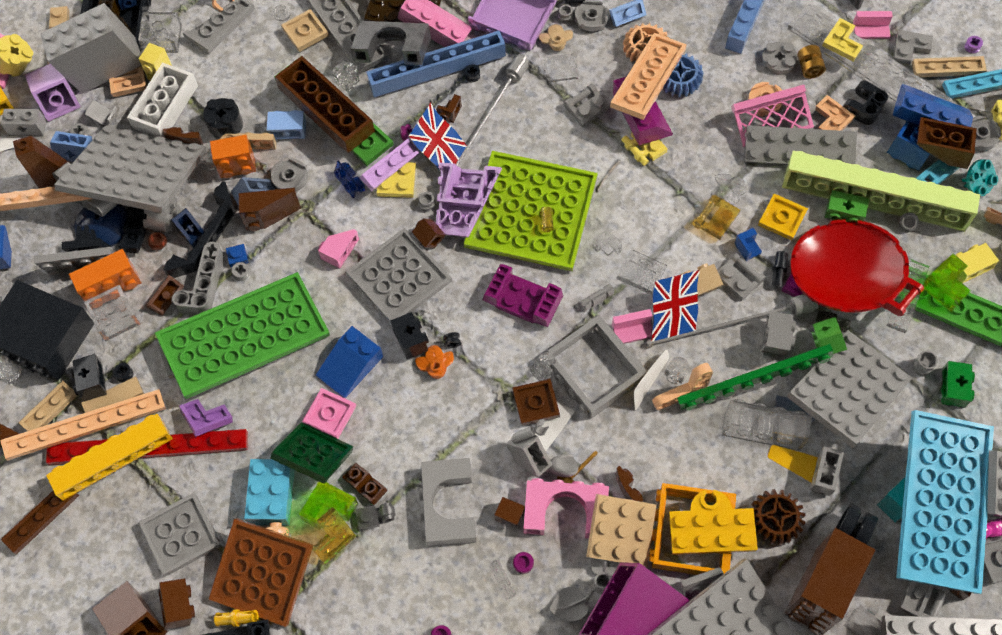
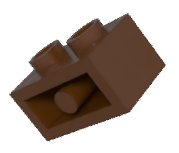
(175, 603)

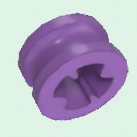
(971, 48)

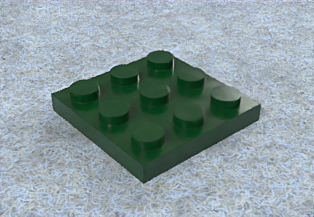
(312, 452)

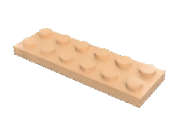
(648, 76)

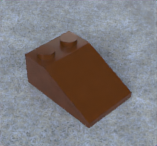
(947, 141)
(267, 207)

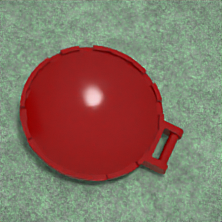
(853, 268)

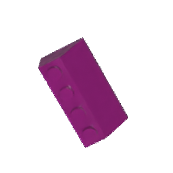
(652, 127)

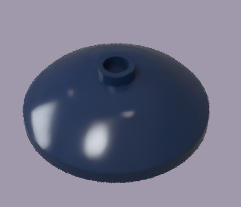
(108, 227)

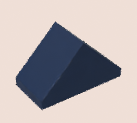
(187, 227)

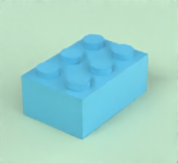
(269, 492)

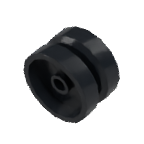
(859, 530)

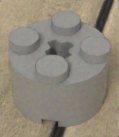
(162, 221)

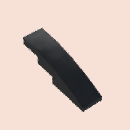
(133, 230)

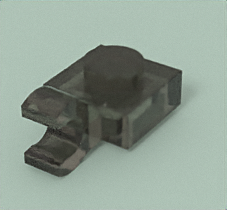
(844, 324)

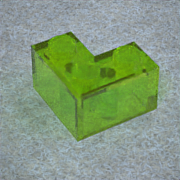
(944, 283)
(322, 499)

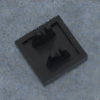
(84, 240)

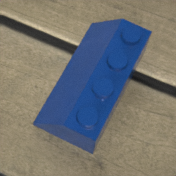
(914, 104)

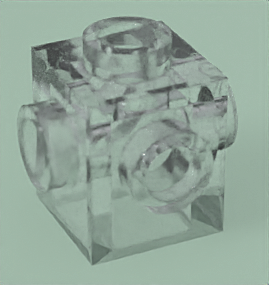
(346, 75)

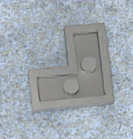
(907, 42)

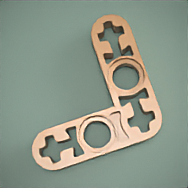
(698, 380)

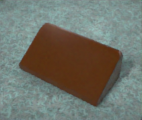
(163, 295)

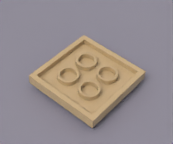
(621, 530)

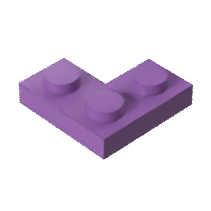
(204, 421)

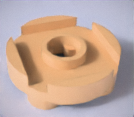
(762, 89)

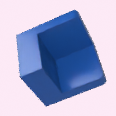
(746, 244)

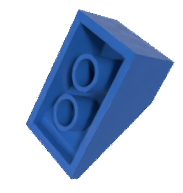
(906, 148)
(349, 362)

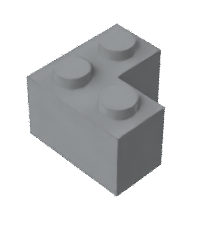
(778, 334)

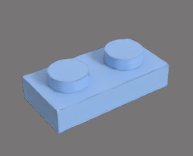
(627, 12)

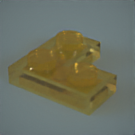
(337, 535)

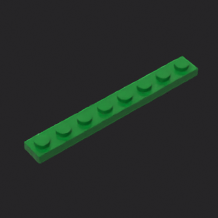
(763, 375)

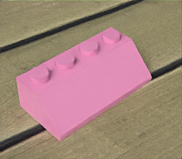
(443, 26)

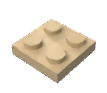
(304, 30)

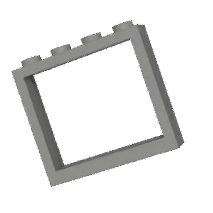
(617, 347)

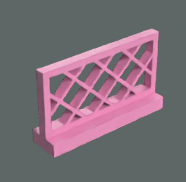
(769, 100)

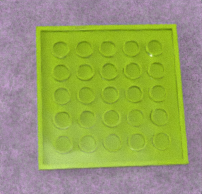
(511, 215)

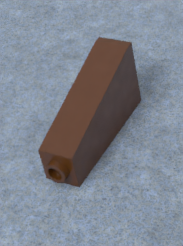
(38, 160)

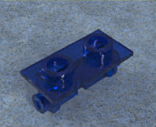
(344, 174)

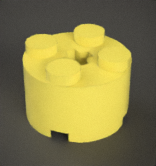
(14, 55)

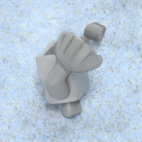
(532, 457)

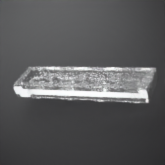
(917, 272)

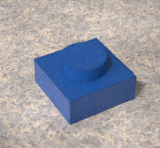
(237, 254)

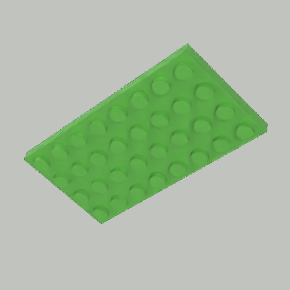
(241, 335)

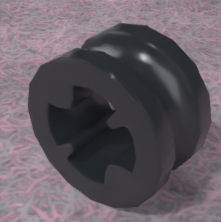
(472, 68)
(452, 340)
(117, 372)

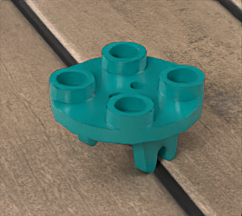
(981, 177)

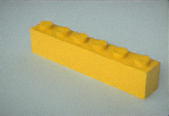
(108, 457)

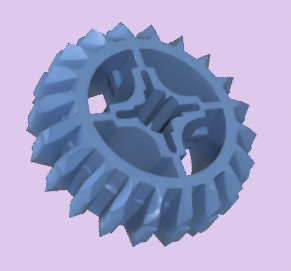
(685, 77)

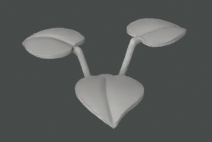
(569, 602)

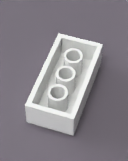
(162, 100)

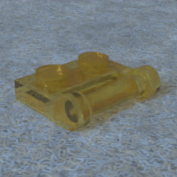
(720, 221)

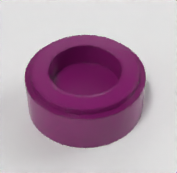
(523, 562)

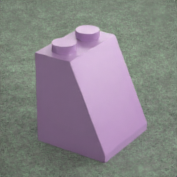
(52, 92)

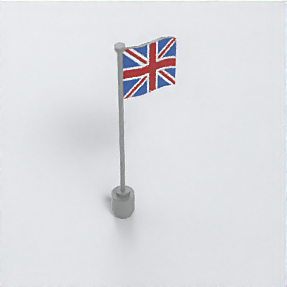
(440, 141)
(677, 308)

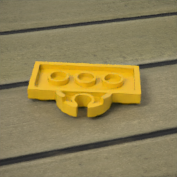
(712, 527)

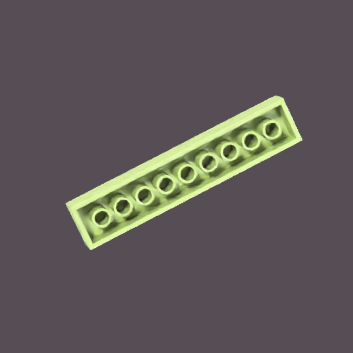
(885, 190)

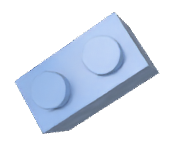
(287, 124)

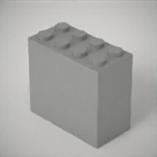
(91, 48)

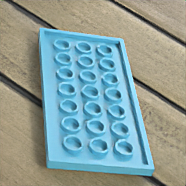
(945, 502)

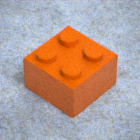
(233, 156)

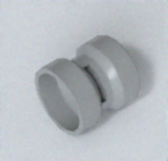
(929, 361)

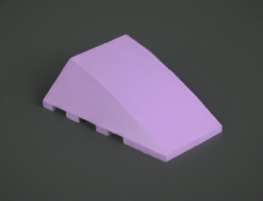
(462, 197)

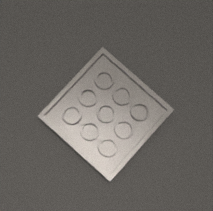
(399, 276)

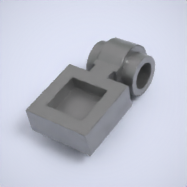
(369, 517)

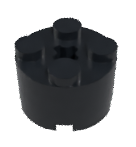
(222, 117)

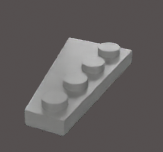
(219, 26)

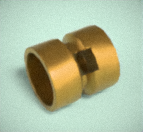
(811, 61)

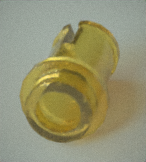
(547, 218)

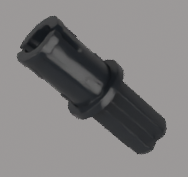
(779, 269)

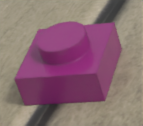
(791, 288)

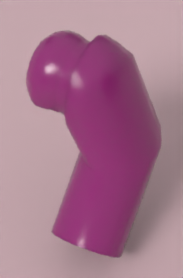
(404, 131)

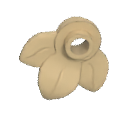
(556, 37)

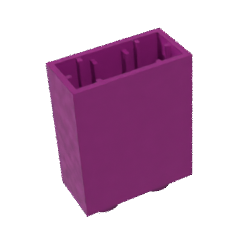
(633, 603)

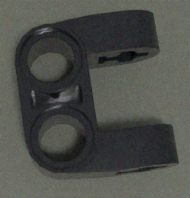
(874, 105)

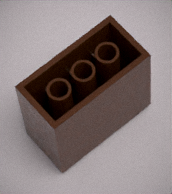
(829, 582)

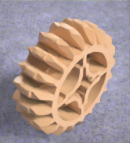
(643, 35)

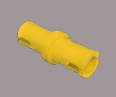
(236, 618)

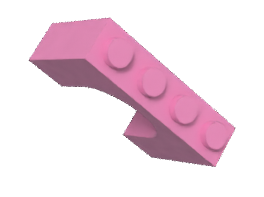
(541, 494)

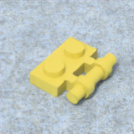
(652, 149)

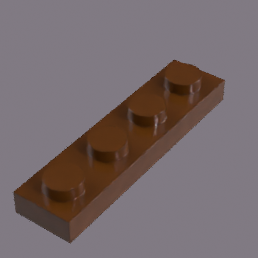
(36, 521)

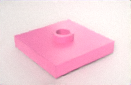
(329, 413)

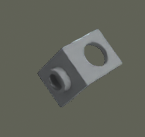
(100, 113)

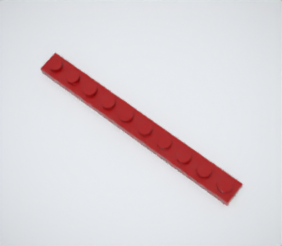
(180, 445)

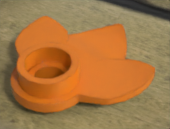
(435, 359)

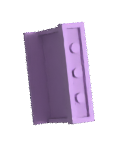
(517, 20)

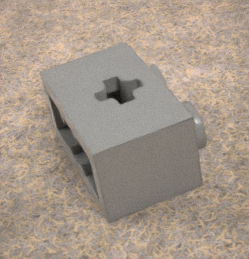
(23, 122)
(827, 471)

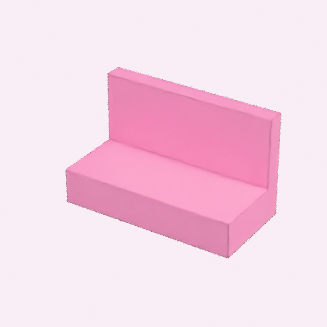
(872, 24)
(633, 326)

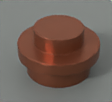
(157, 241)

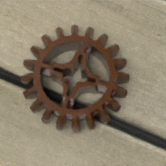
(792, 514)

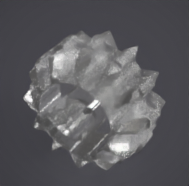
(9, 370)

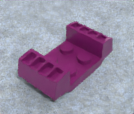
(523, 297)

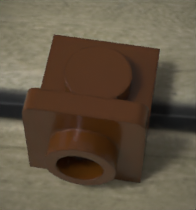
(451, 110)

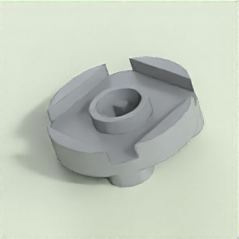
(588, 23)
(782, 49)
(991, 130)
(293, 166)

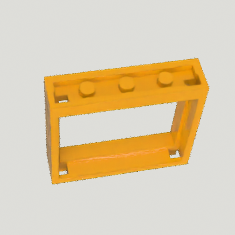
(689, 493)

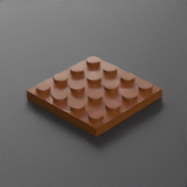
(261, 571)

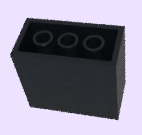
(41, 330)

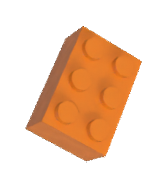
(104, 275)

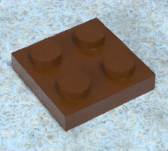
(536, 402)

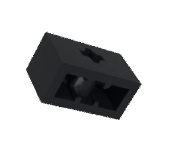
(409, 335)
(88, 377)

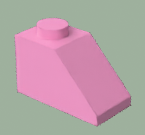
(338, 247)

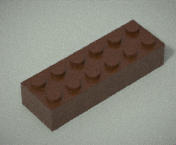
(325, 104)

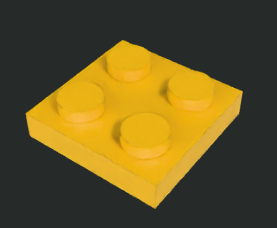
(782, 217)

